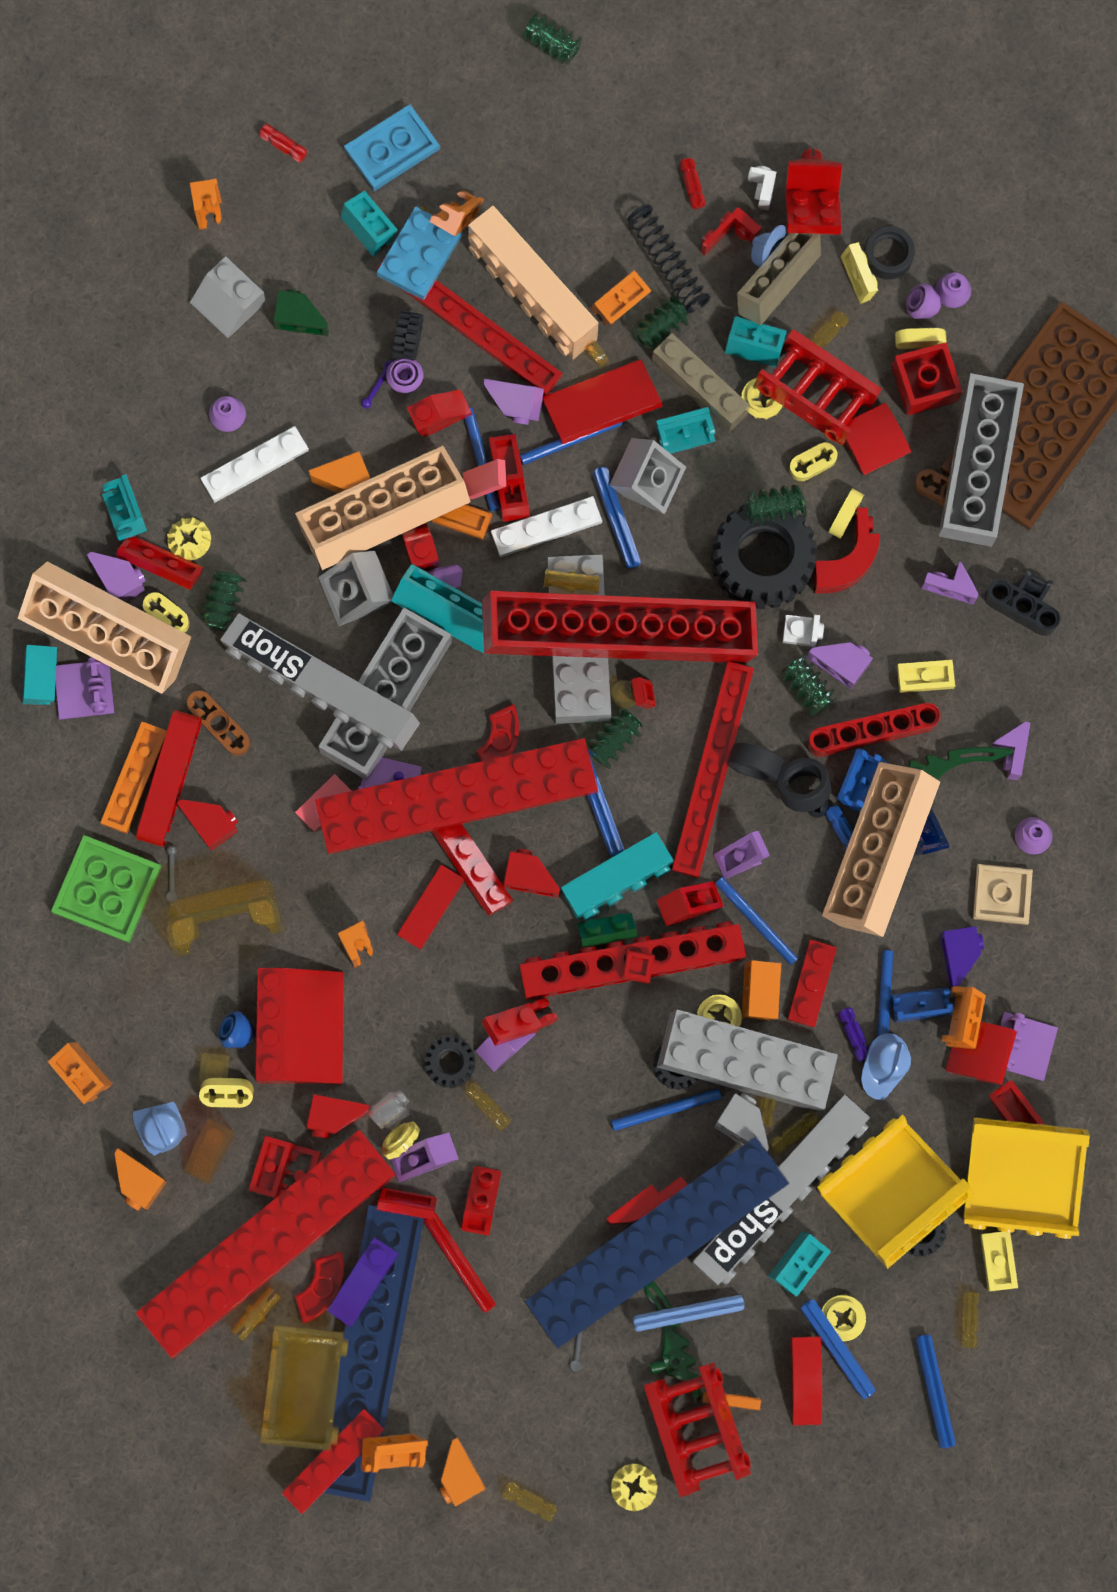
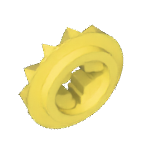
(756, 408)
(189, 551)
(715, 1004)
(400, 1140)
(856, 1316)
(621, 1492)

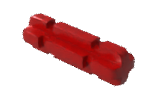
(283, 143)
(692, 183)

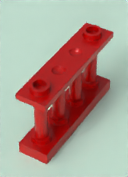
(830, 368)
(679, 1450)

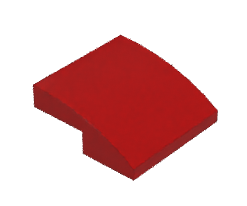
(875, 439)
(989, 1058)
(273, 1166)

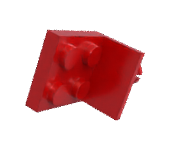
(813, 195)

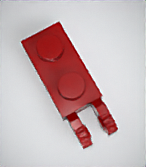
(517, 1022)

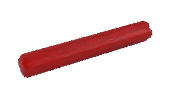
(460, 1263)

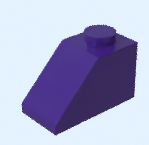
(960, 952)

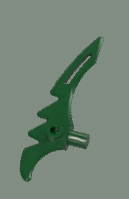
(938, 766)
(674, 1360)

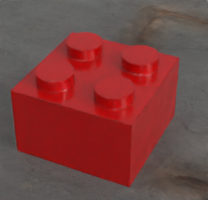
(926, 378)

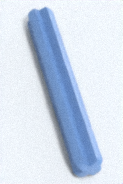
(688, 1313)

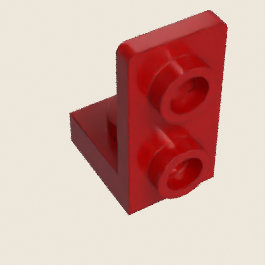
(744, 227)
(481, 1200)

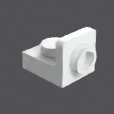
(765, 180)
(802, 630)

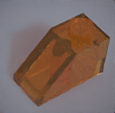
(209, 1151)

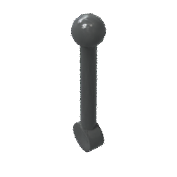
(171, 851)
(575, 1365)

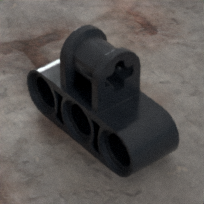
(1031, 593)

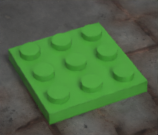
(106, 889)

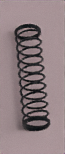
(647, 210)

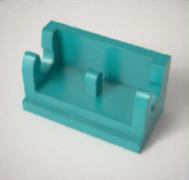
(368, 222)
(755, 341)
(685, 430)
(123, 508)
(39, 675)
(799, 1263)

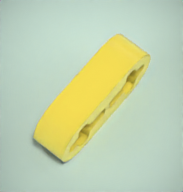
(919, 338)
(810, 456)
(846, 513)
(169, 607)
(226, 1092)

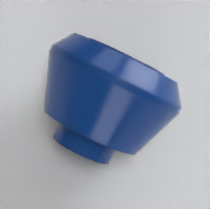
(236, 1031)

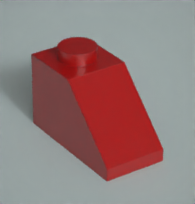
(439, 411)
(421, 548)
(210, 821)
(529, 875)
(689, 902)
(333, 1115)

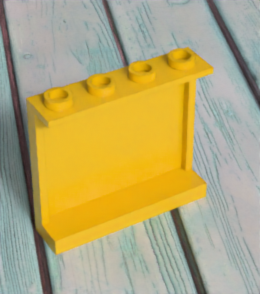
(1026, 1177)
(894, 1191)

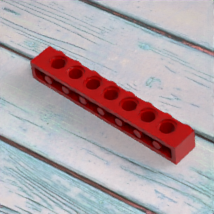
(727, 933)

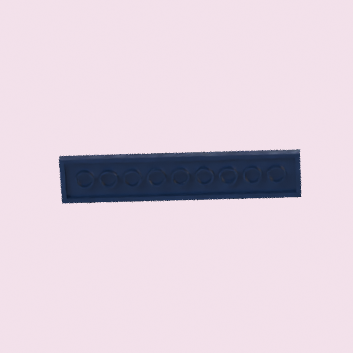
(657, 1242)
(375, 1341)

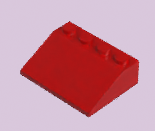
(299, 1026)

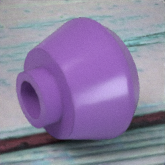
(952, 295)
(923, 302)
(403, 369)
(230, 417)
(449, 574)
(1033, 840)

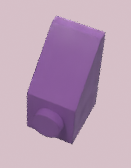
(516, 400)
(118, 576)
(842, 661)
(425, 1157)

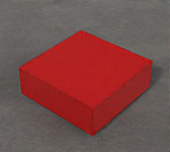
(643, 693)
(638, 967)

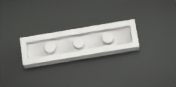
(254, 464)
(546, 526)

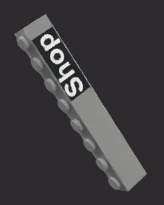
(320, 682)
(800, 1168)

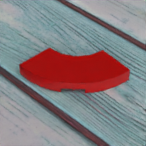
(503, 734)
(323, 1288)

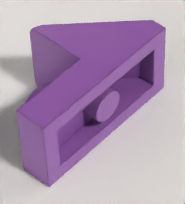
(959, 588)
(1017, 741)
(742, 855)
(497, 1055)

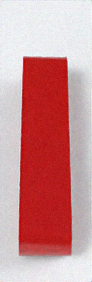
(883, 721)
(169, 778)

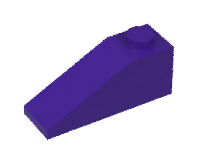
(363, 1282)

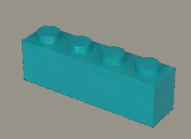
(441, 606)
(617, 876)

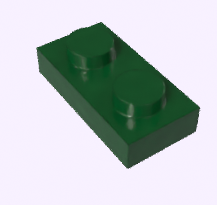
(607, 930)

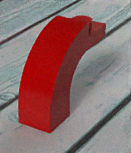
(844, 573)

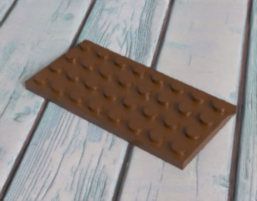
(1063, 407)

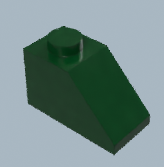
(298, 314)

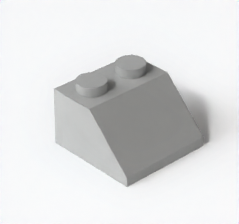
(227, 297)
(648, 474)
(356, 587)
(742, 1120)

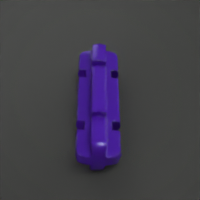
(854, 1033)

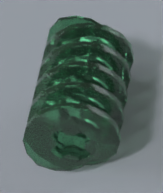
(552, 39)
(660, 323)
(775, 503)
(220, 600)
(808, 685)
(614, 737)

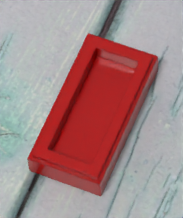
(407, 1203)

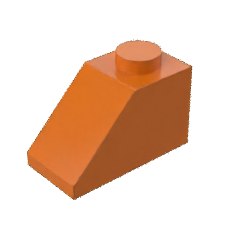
(341, 473)
(137, 1182)
(459, 1476)

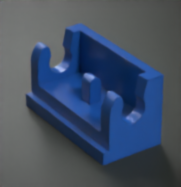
(859, 779)
(921, 1004)

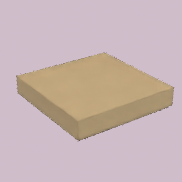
(1002, 894)

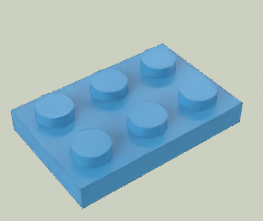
(392, 147)
(418, 255)

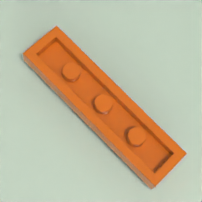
(134, 778)

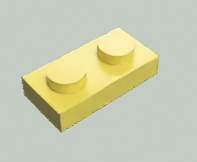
(859, 273)
(925, 676)
(999, 1261)

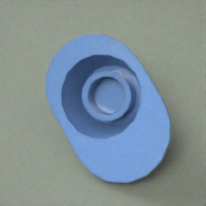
(766, 243)
(885, 1065)
(160, 1127)

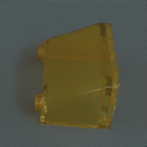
(254, 897)
(302, 1388)

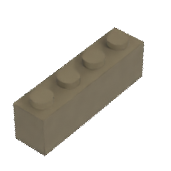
(778, 276)
(700, 382)

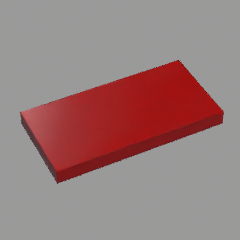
(601, 401)

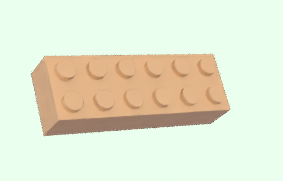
(532, 283)
(383, 507)
(104, 627)
(881, 848)

